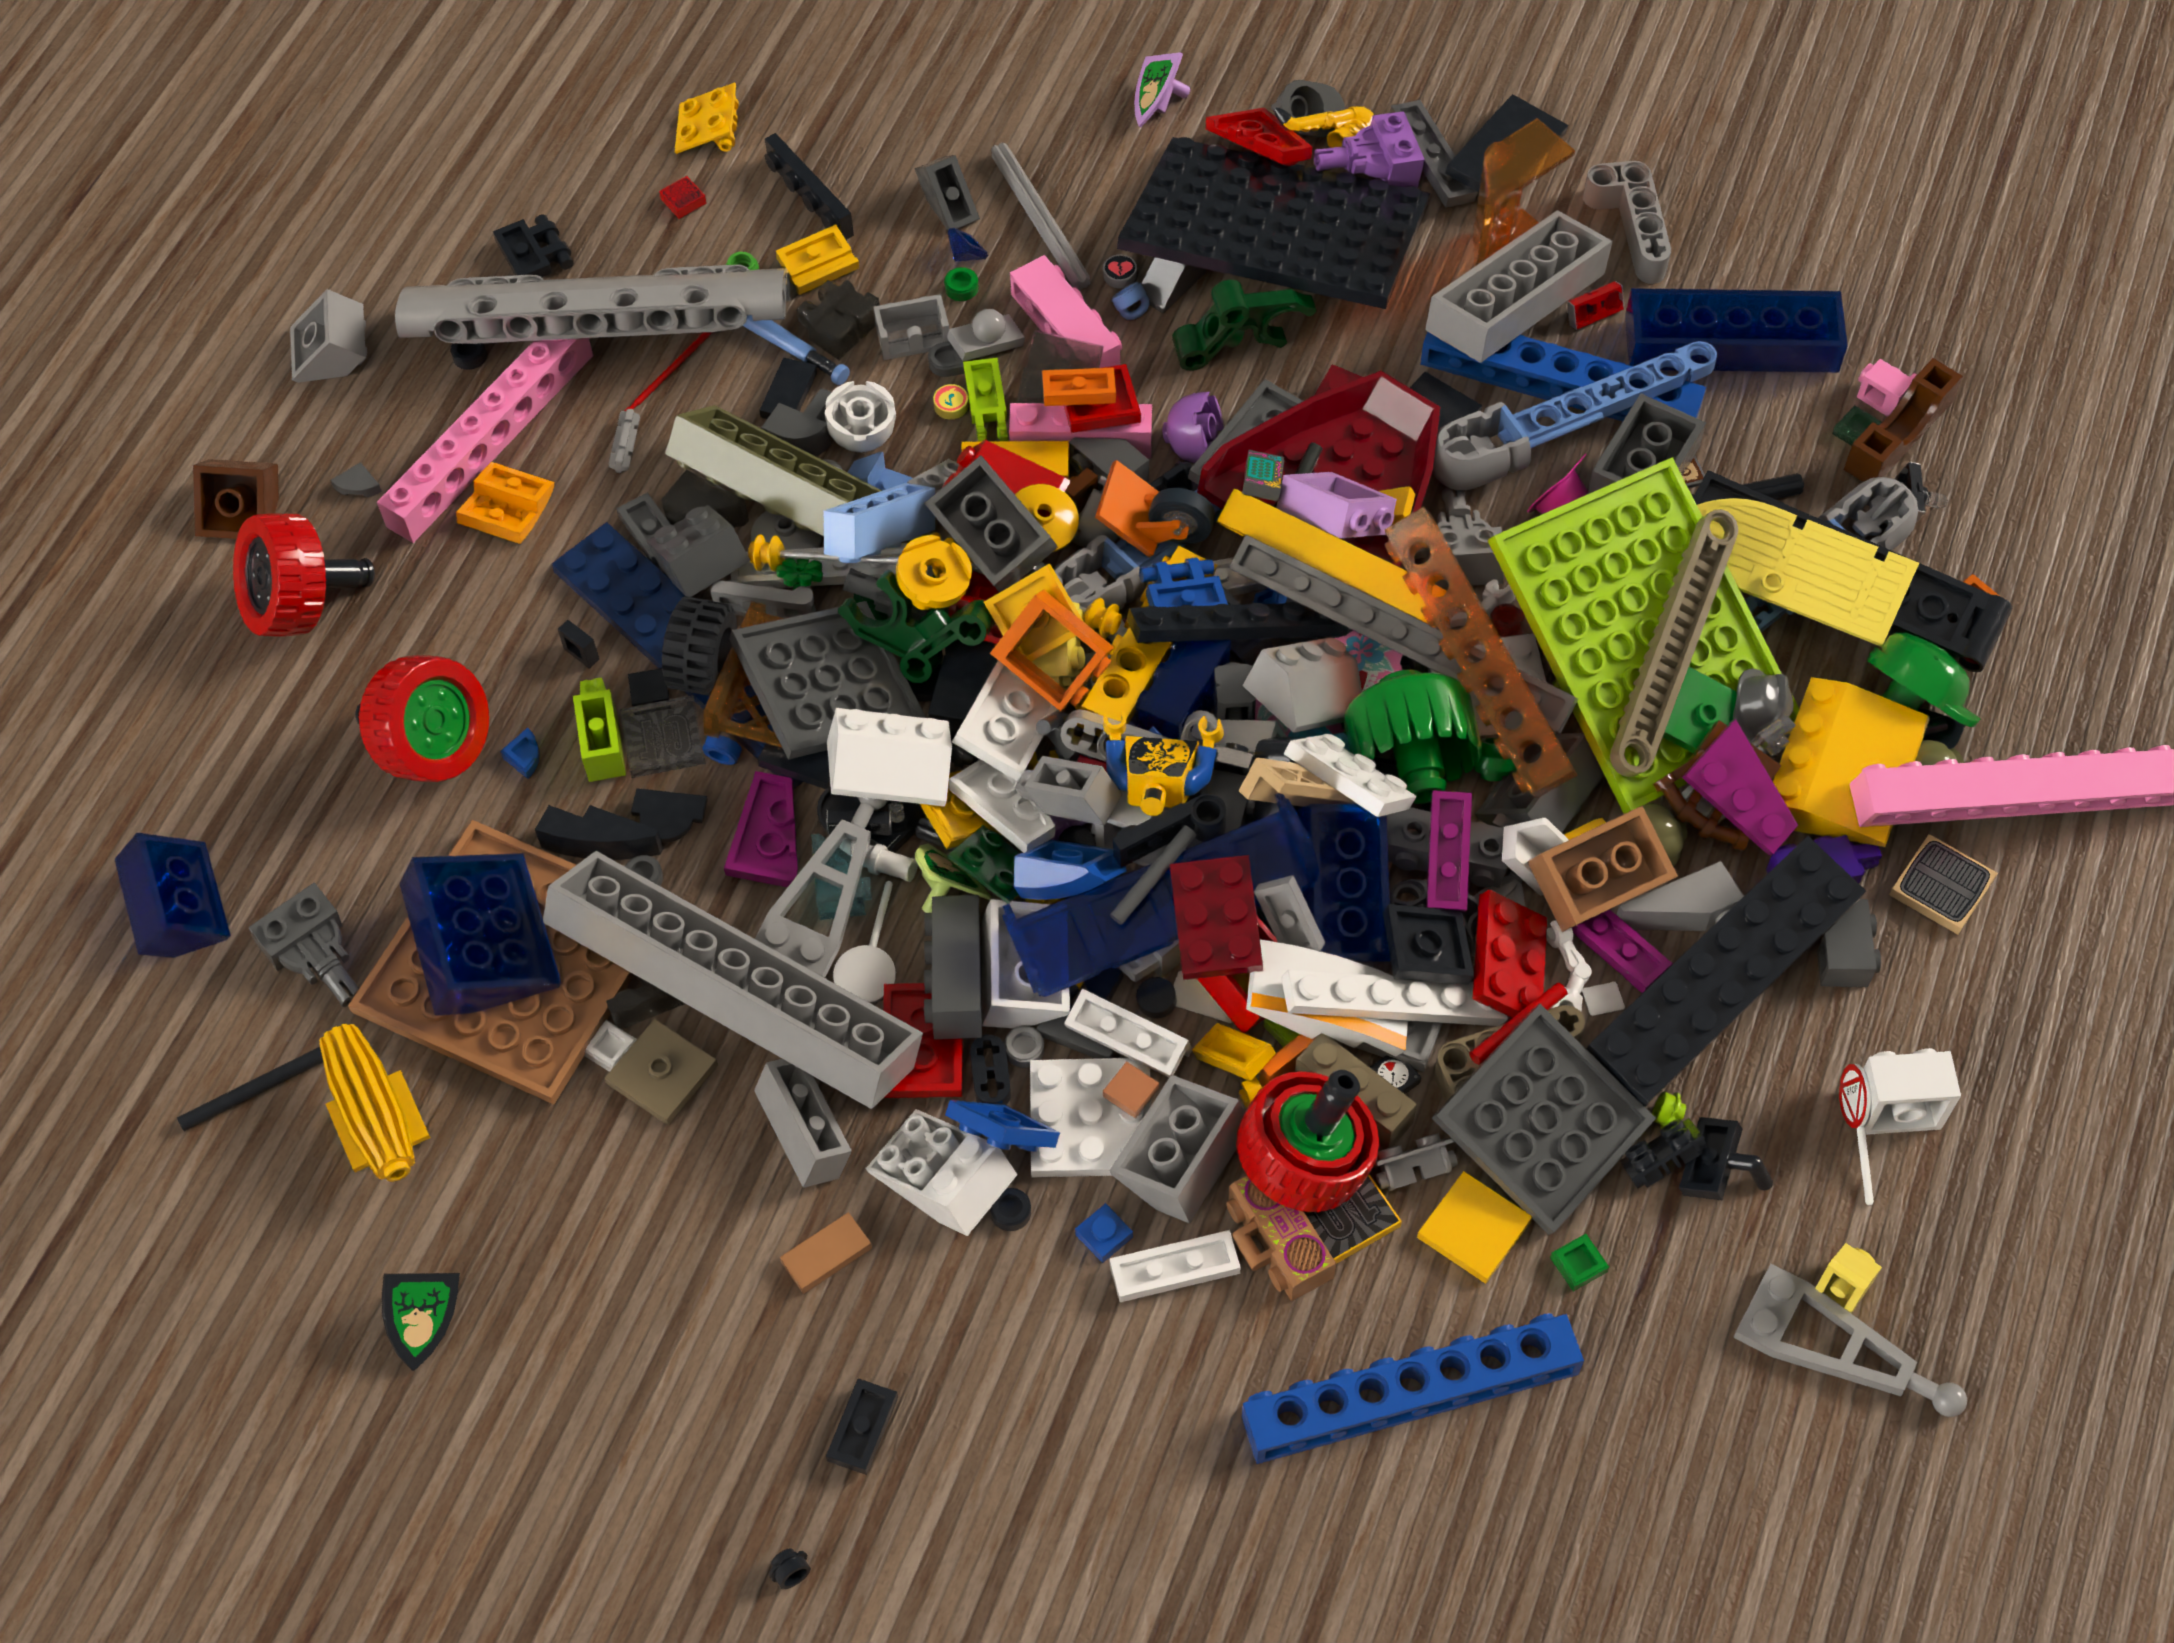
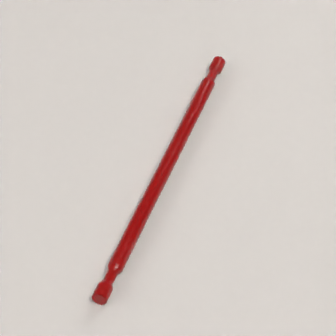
(670, 369)

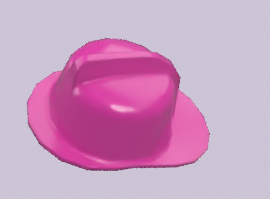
(1561, 493)

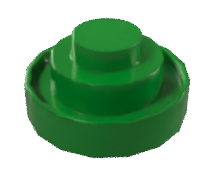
(1492, 764)

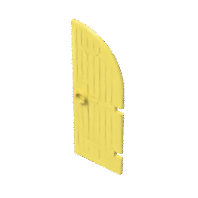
(1814, 569)

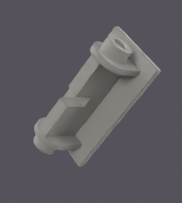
(1429, 1155)

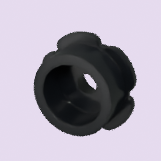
(789, 1568)

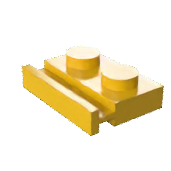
(817, 259)

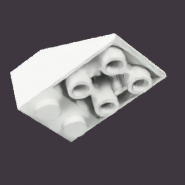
(943, 1171)

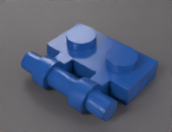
(1194, 591)

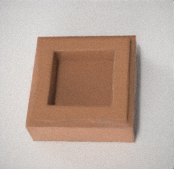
(1131, 1089)

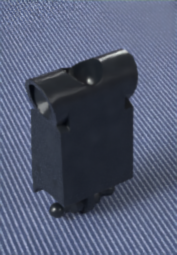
(957, 687)

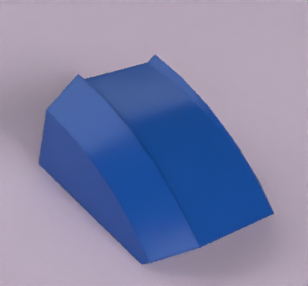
(1063, 870)

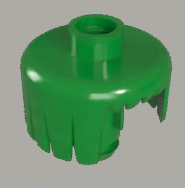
(1426, 724)

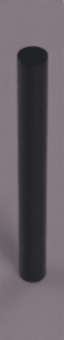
(250, 1089)

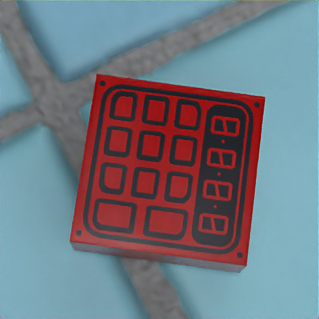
(682, 197)

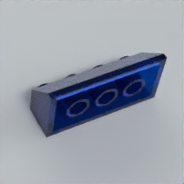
(1352, 880)

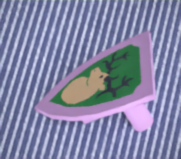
(1157, 84)

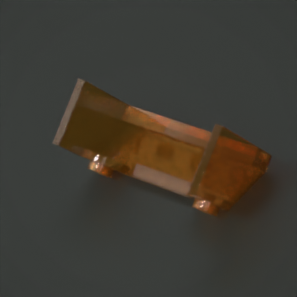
(1505, 172)

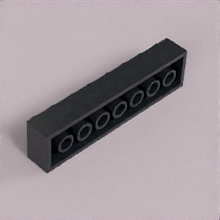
(1725, 971)

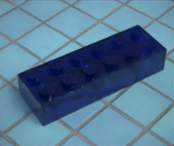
(1744, 326)

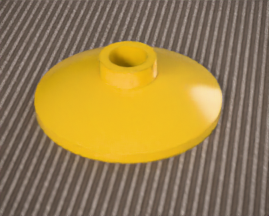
(1063, 517)

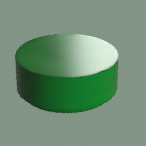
(961, 284)

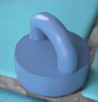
(1129, 296)

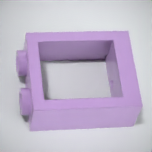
(1336, 504)

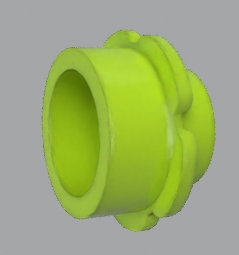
(1668, 1108)

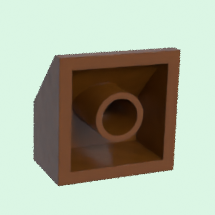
(230, 494)

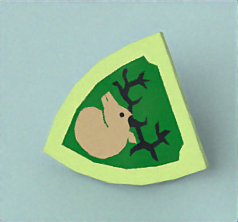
(943, 874)

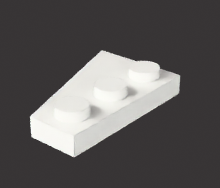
(999, 803)

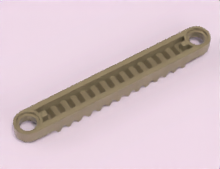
(1673, 643)

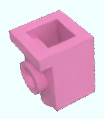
(1883, 386)

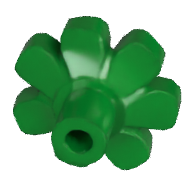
(800, 573)

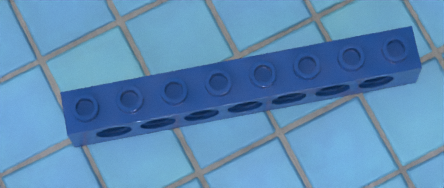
(1547, 371)
(1274, 1439)

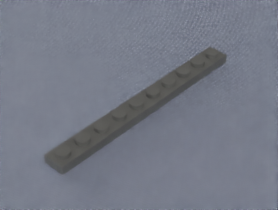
(1378, 620)

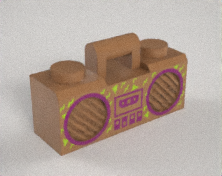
(1290, 1241)

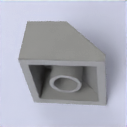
(328, 339)

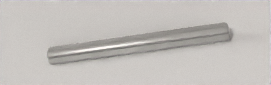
(1040, 216)

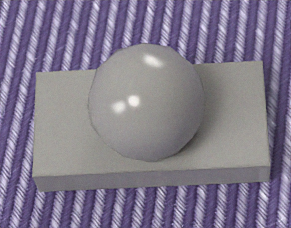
(986, 335)

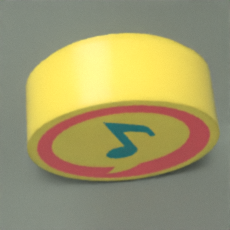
(951, 401)

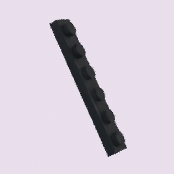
(1230, 622)

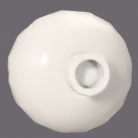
(860, 416)

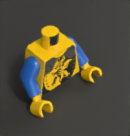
(1159, 770)

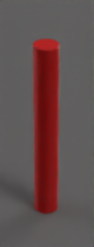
(1547, 1000)

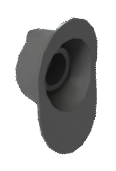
(1309, 98)
(1761, 701)

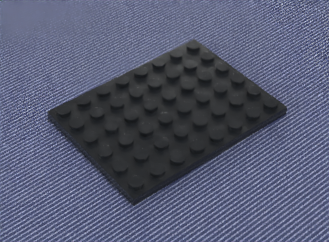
(1276, 222)

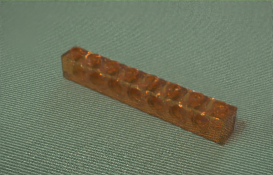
(1422, 531)

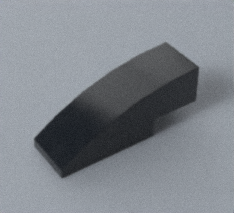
(596, 831)

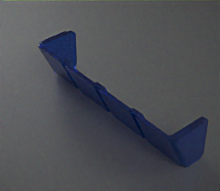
(1081, 939)

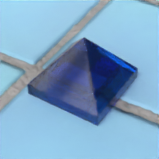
(965, 246)

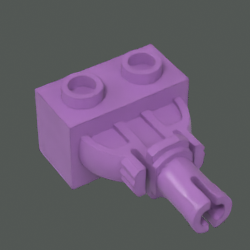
(1380, 151)

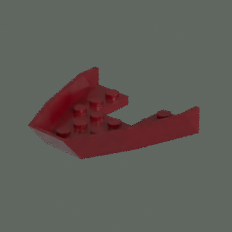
(1368, 433)

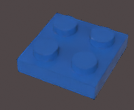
(1002, 1125)

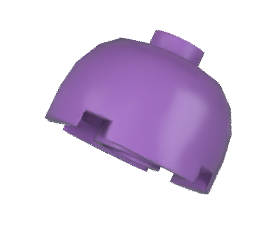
(1193, 425)

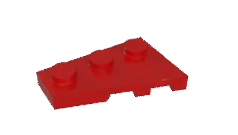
(1261, 133)

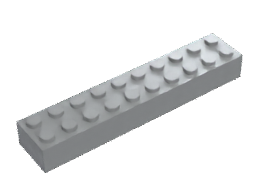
(733, 978)

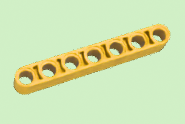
(1322, 551)

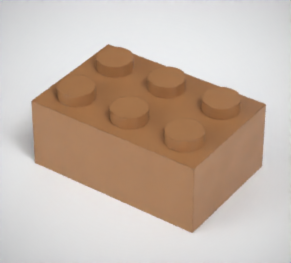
(1602, 868)

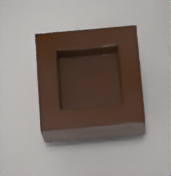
(1082, 487)

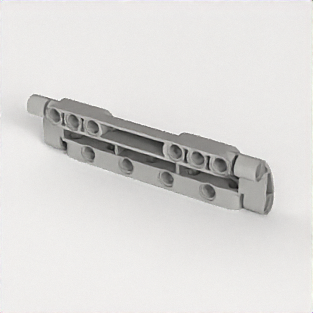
(593, 307)

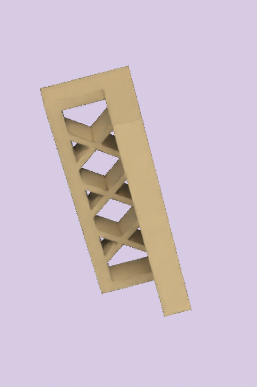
(1291, 779)

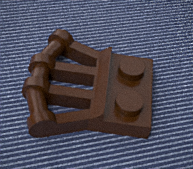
(1686, 809)

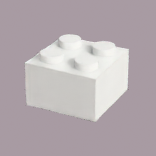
(1910, 1091)

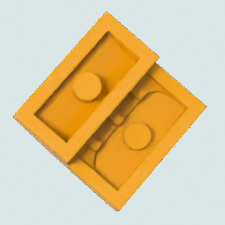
(505, 502)

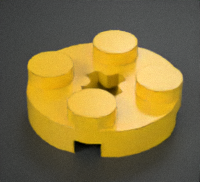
(929, 591)

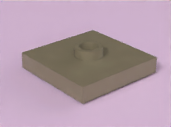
(661, 1071)

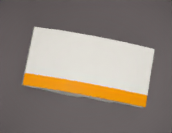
(1268, 999)

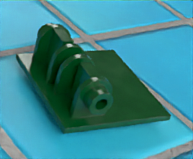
(988, 861)

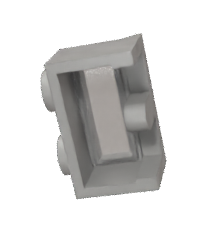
(911, 326)

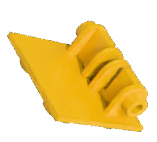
(708, 119)

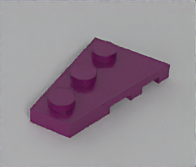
(1741, 789)
(766, 833)

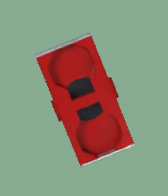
(1595, 305)

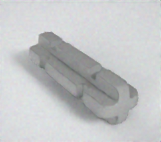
(624, 440)

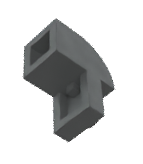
(802, 429)

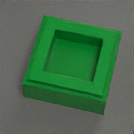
(1579, 1262)

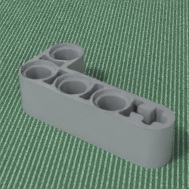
(1633, 191)
(1093, 721)

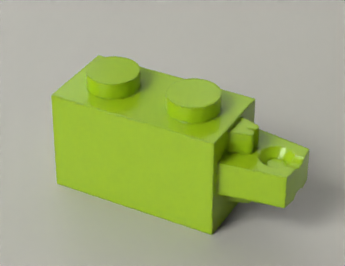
(598, 731)

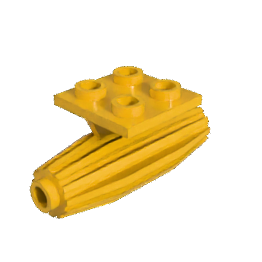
(370, 1108)

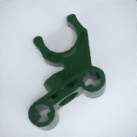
(1231, 316)
(918, 640)

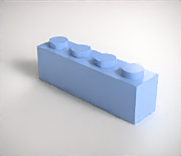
(877, 522)

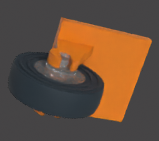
(1149, 516)

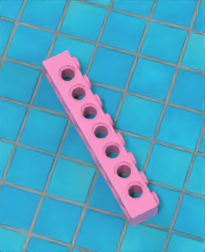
(481, 434)

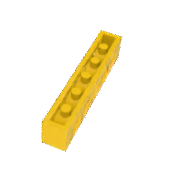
(1136, 656)

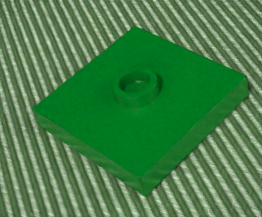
(1697, 708)

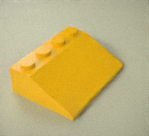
(1833, 740)

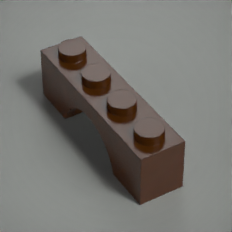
(1923, 403)

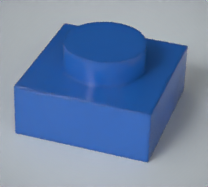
(1104, 1233)

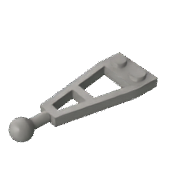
(804, 944)
(1773, 1310)

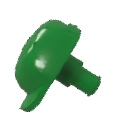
(1923, 673)

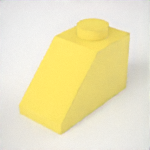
(1848, 1276)

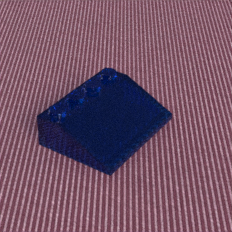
(477, 931)

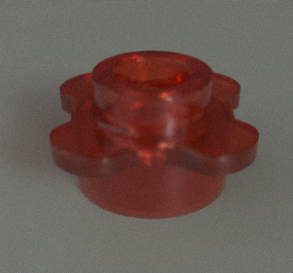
(1507, 613)

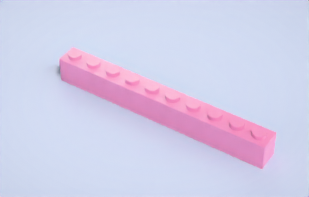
(2014, 786)

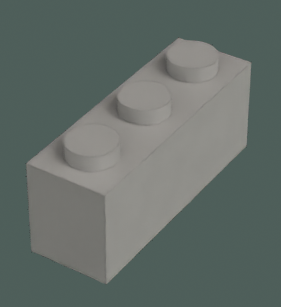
(802, 1122)

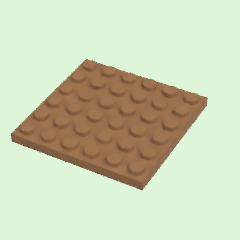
(522, 1042)

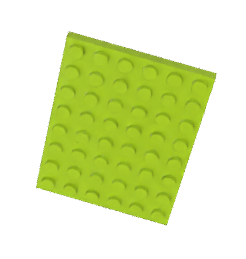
(1594, 593)

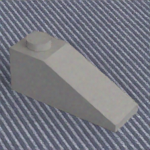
(1684, 904)

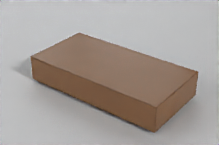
(826, 1252)

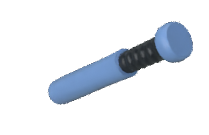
(798, 348)

